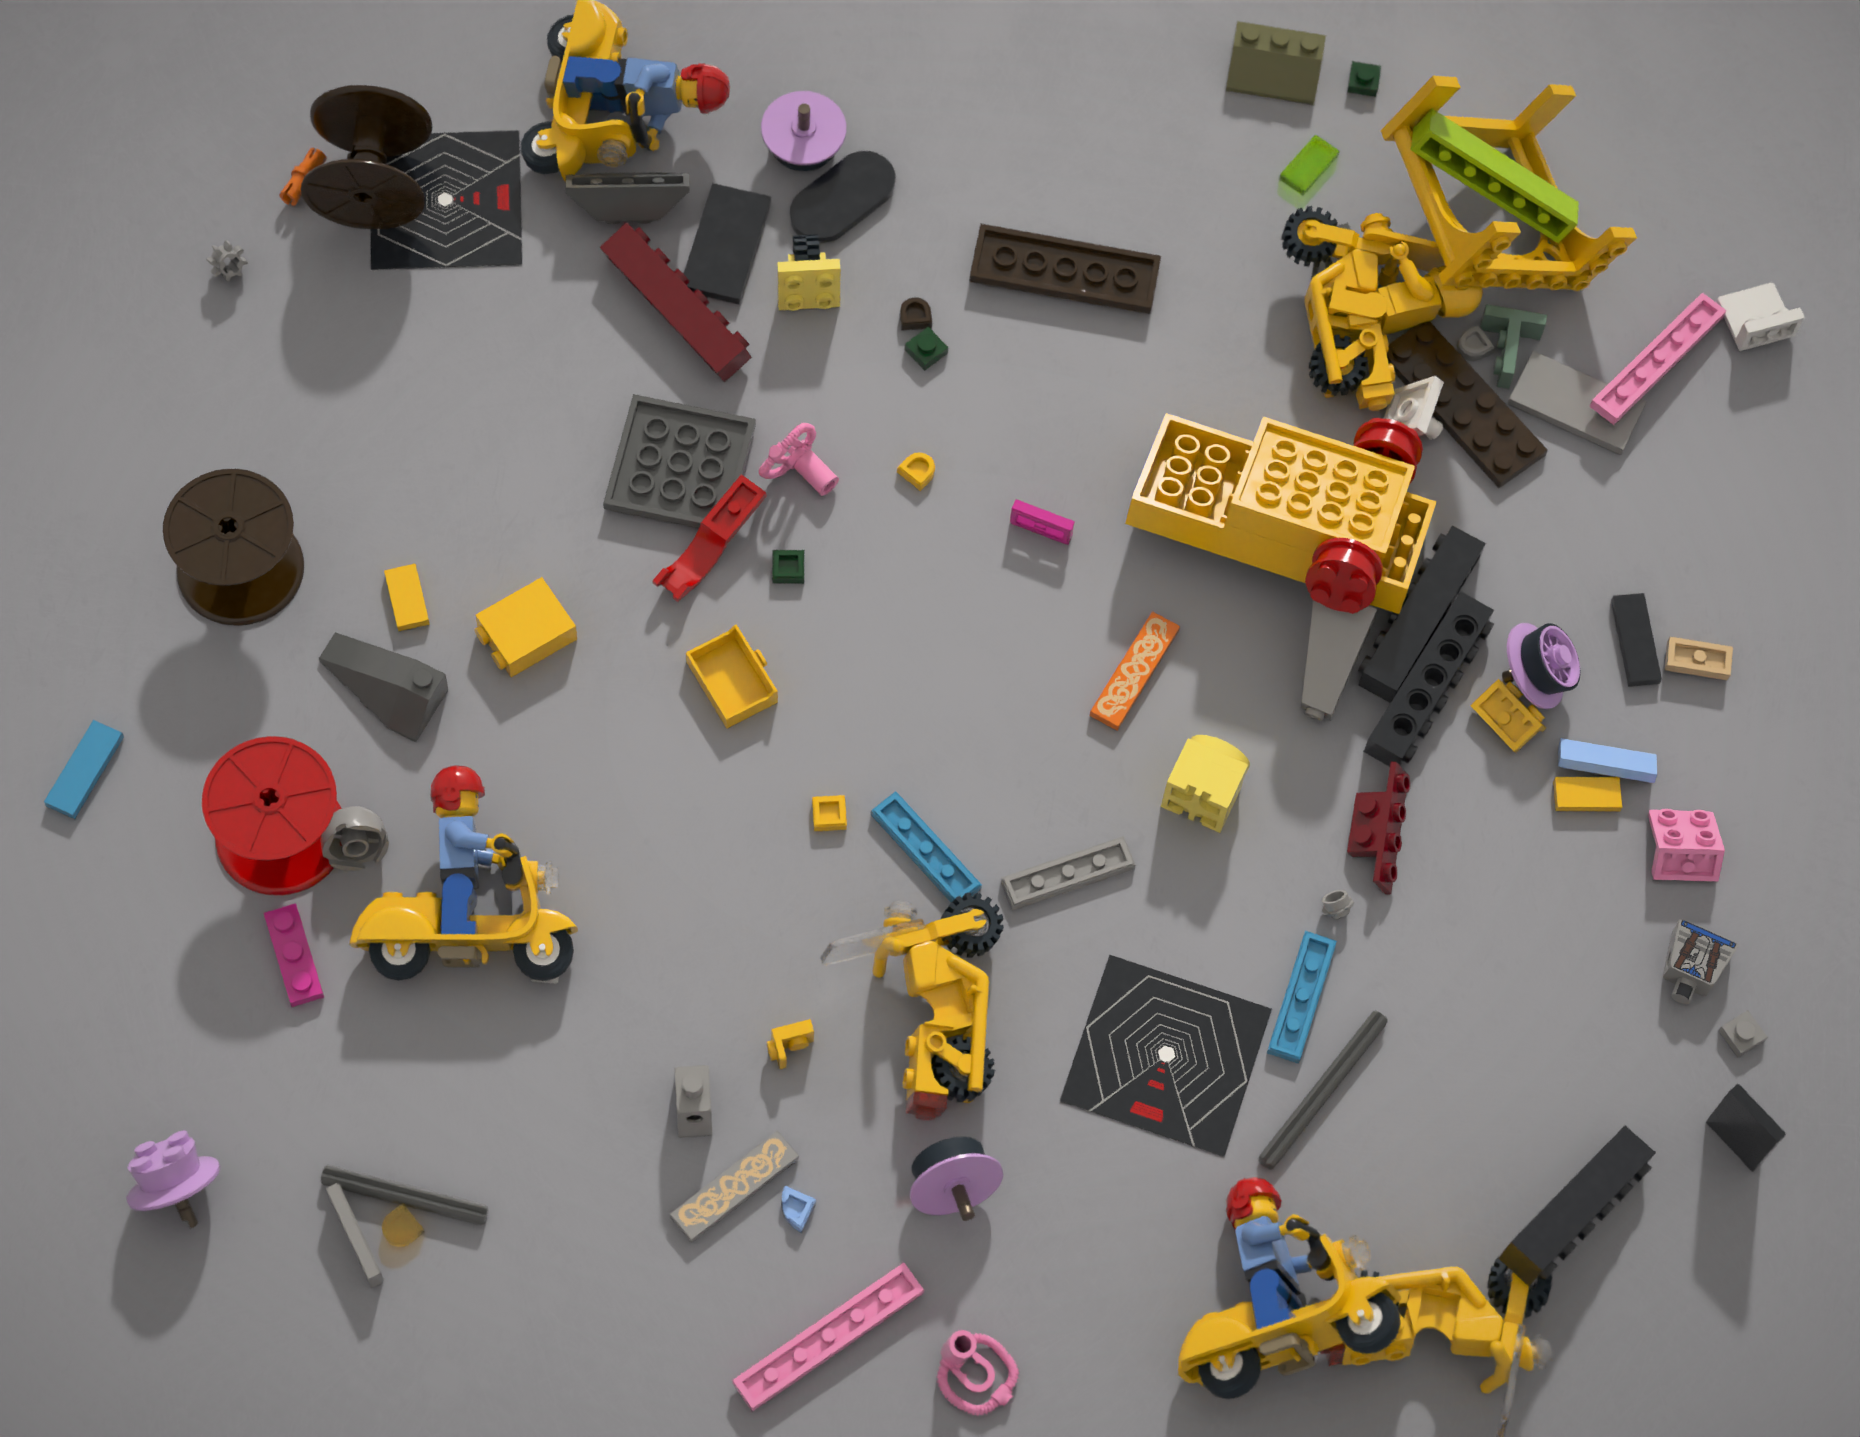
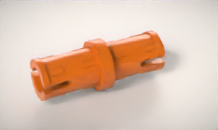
(292, 190)

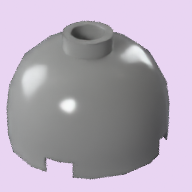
(360, 835)

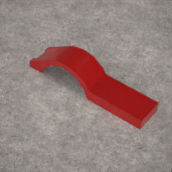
(711, 538)

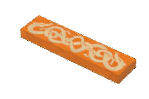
(1134, 671)

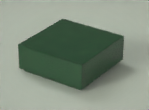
(788, 567)

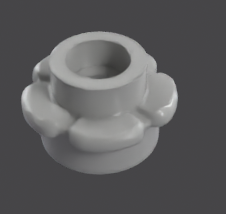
(1337, 904)

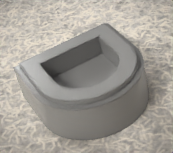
(1475, 344)

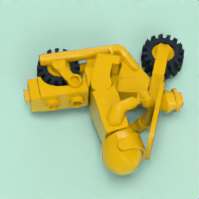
(1346, 304)

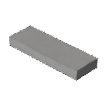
(355, 1235)

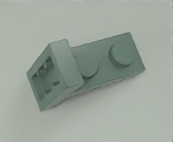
(1510, 325)

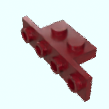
(1378, 826)

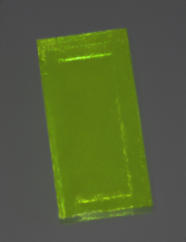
(1309, 165)

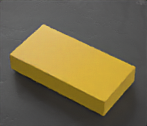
(406, 597)
(1587, 794)

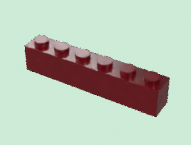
(676, 302)

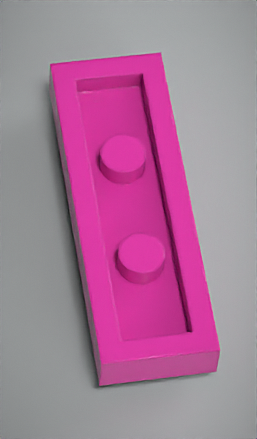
(293, 955)

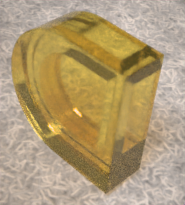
(401, 1227)

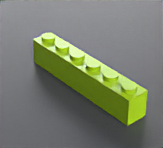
(1494, 176)

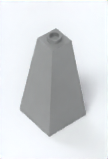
(1331, 656)

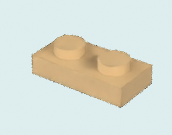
(1698, 658)

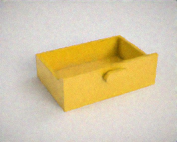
(732, 676)

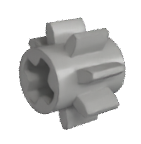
(233, 267)

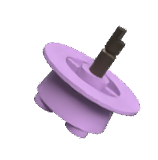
(170, 1175)

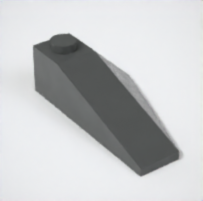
(388, 683)

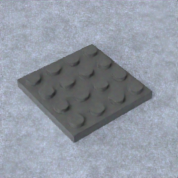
(676, 460)

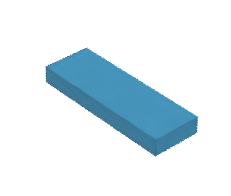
(83, 769)

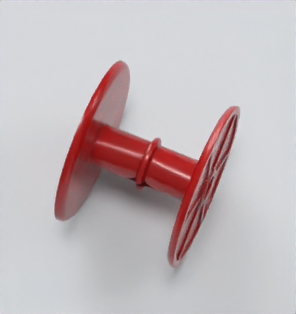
(268, 814)

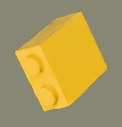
(525, 627)

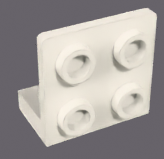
(1759, 316)

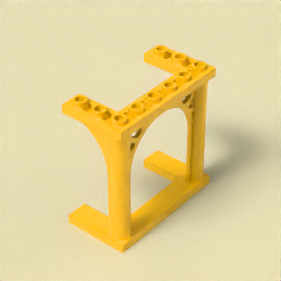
(1477, 257)

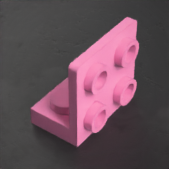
(1686, 845)

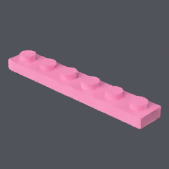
(1657, 359)
(828, 1336)

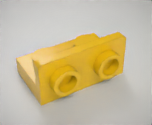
(1508, 715)

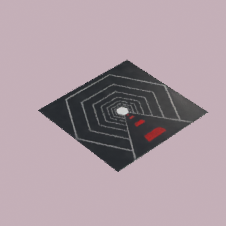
(468, 208)
(1166, 1055)

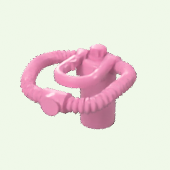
(801, 459)
(956, 1352)

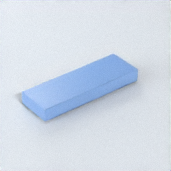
(1607, 760)

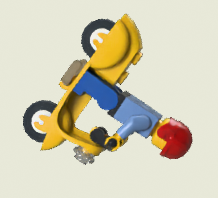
(599, 79)
(405, 929)
(1234, 1345)

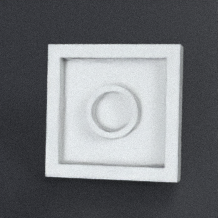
(1415, 406)

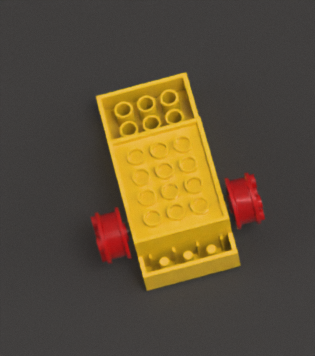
(1293, 504)

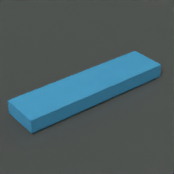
(925, 848)
(1301, 997)

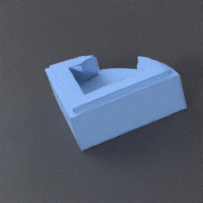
(796, 1207)

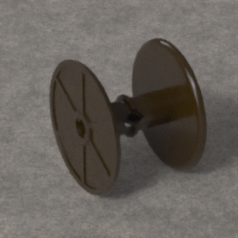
(371, 126)
(234, 546)

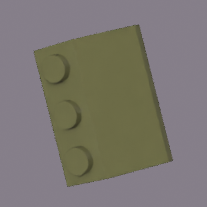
(1275, 63)

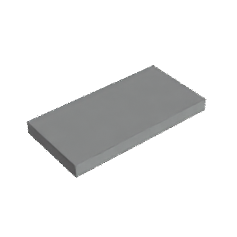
(1563, 399)

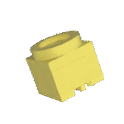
(1206, 780)

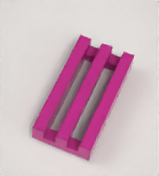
(1041, 522)

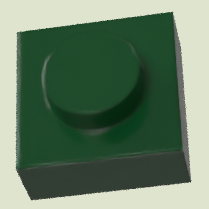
(1364, 79)
(926, 348)

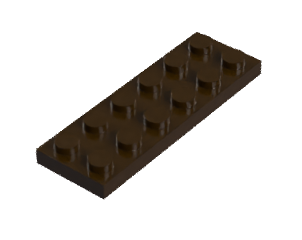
(1065, 268)
(1467, 404)

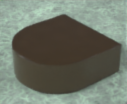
(915, 314)

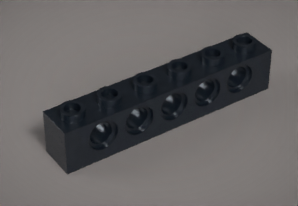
(1464, 615)

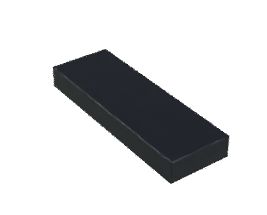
(1636, 639)

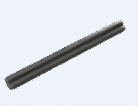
(1322, 1090)

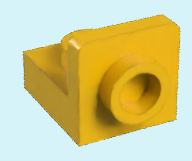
(791, 1036)

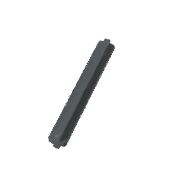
(405, 1194)

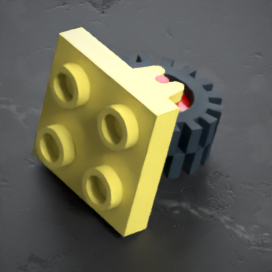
(808, 277)

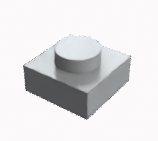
(1742, 1033)

